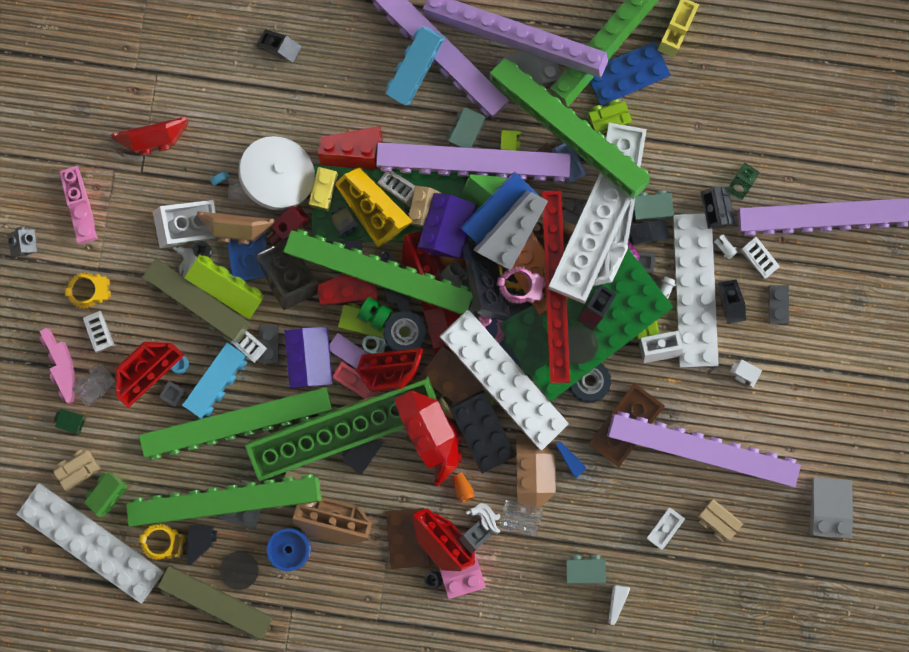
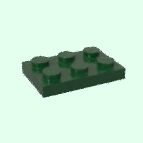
(527, 339)

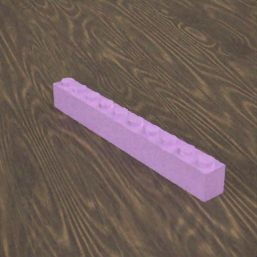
(517, 35)
(449, 58)
(473, 161)
(823, 216)
(704, 450)

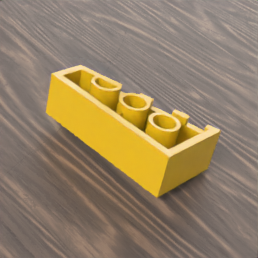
(372, 207)

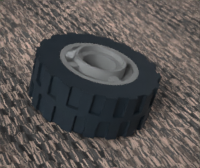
(408, 320)
(598, 390)

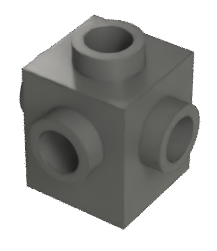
(22, 242)

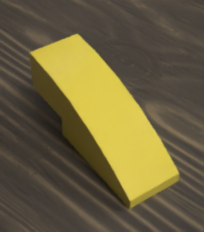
(678, 27)

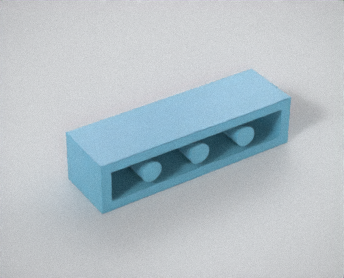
(415, 65)
(215, 380)

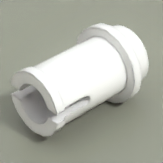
(726, 248)
(667, 285)

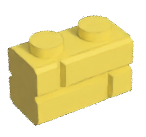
(323, 189)

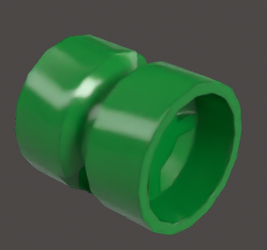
(381, 315)

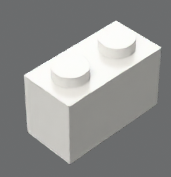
(660, 347)

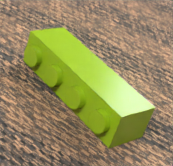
(224, 286)
(350, 323)

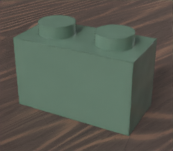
(467, 128)
(653, 206)
(585, 570)

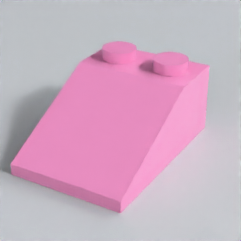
(463, 582)

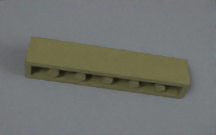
(195, 299)
(215, 602)

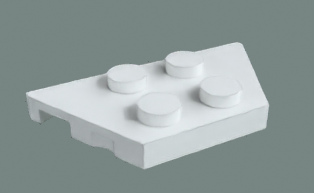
(611, 263)

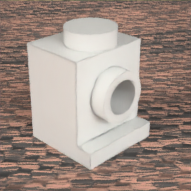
(745, 373)

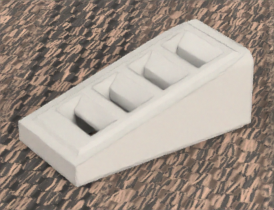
(409, 187)
(750, 256)
(104, 346)
(257, 353)
(618, 598)

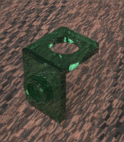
(745, 177)

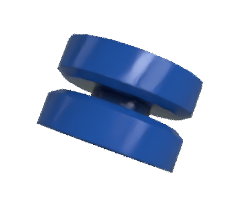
(300, 549)

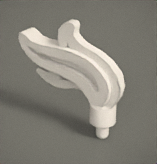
(189, 259)
(487, 516)

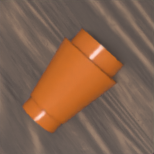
(463, 489)

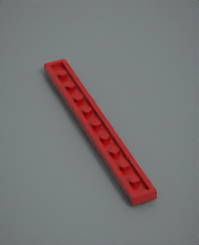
(555, 302)

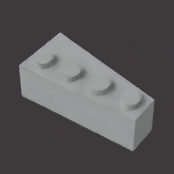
(512, 231)

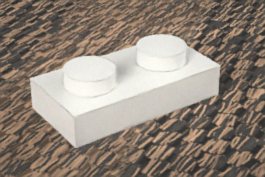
(665, 528)

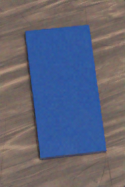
(495, 207)

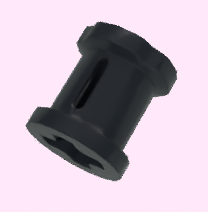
(196, 249)

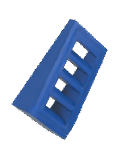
(573, 463)

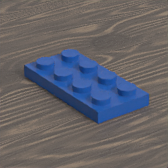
(630, 73)

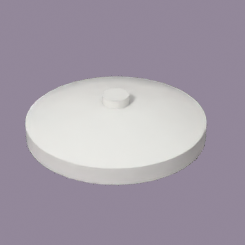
(276, 173)

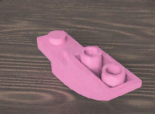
(79, 205)
(63, 373)

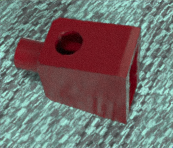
(294, 218)

